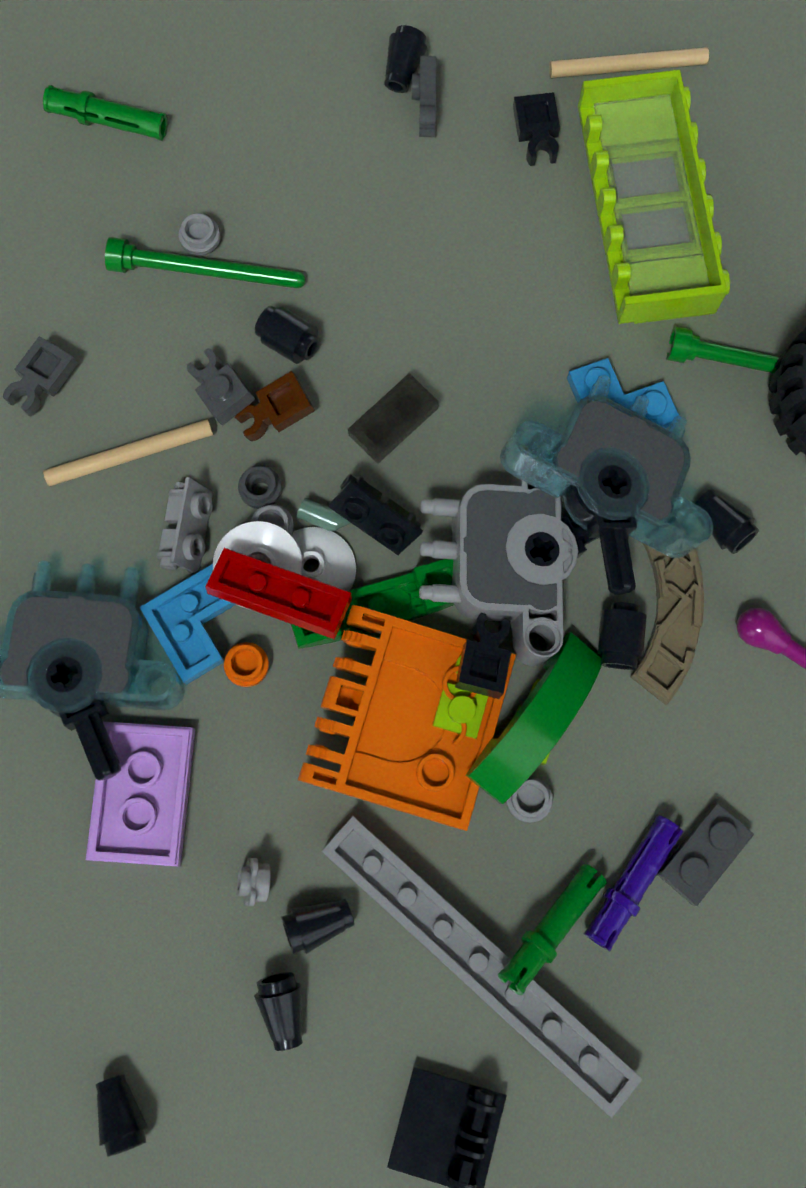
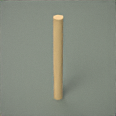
(629, 62)
(127, 452)

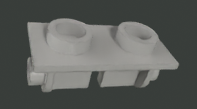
(190, 508)

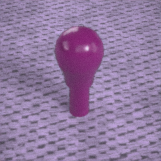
(763, 630)

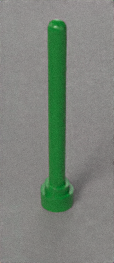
(124, 256)
(688, 346)

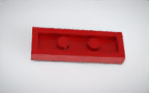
(279, 593)

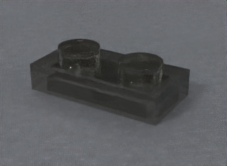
(393, 418)

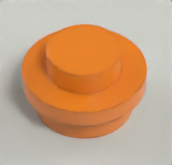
(246, 664)

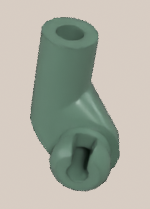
(320, 515)

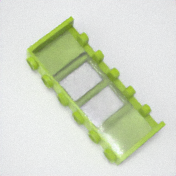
(652, 197)

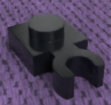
(538, 123)
(483, 663)

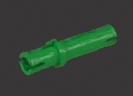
(89, 110)
(541, 943)

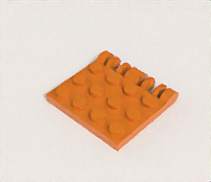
(392, 747)

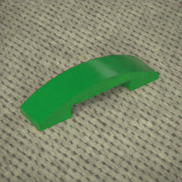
(392, 597)
(539, 721)

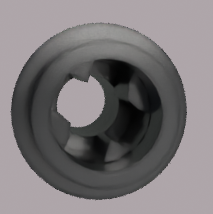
(403, 57)
(731, 525)
(316, 924)
(281, 1009)
(118, 1116)

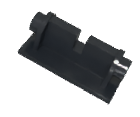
(382, 521)

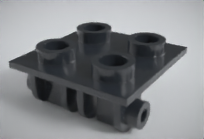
(446, 1131)

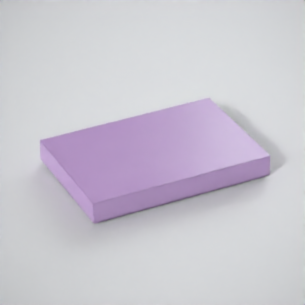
(143, 807)

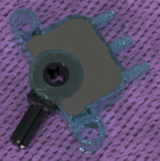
(615, 478)
(95, 638)

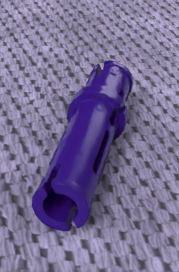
(629, 890)

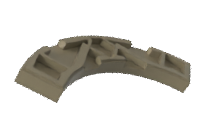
(675, 626)

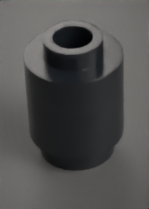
(287, 334)
(621, 636)

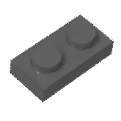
(705, 854)

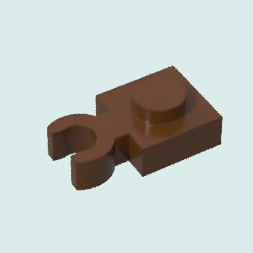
(281, 405)

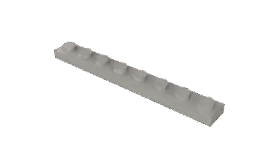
(478, 962)

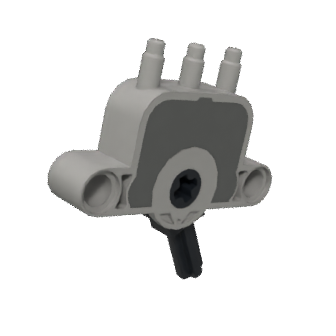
(493, 562)

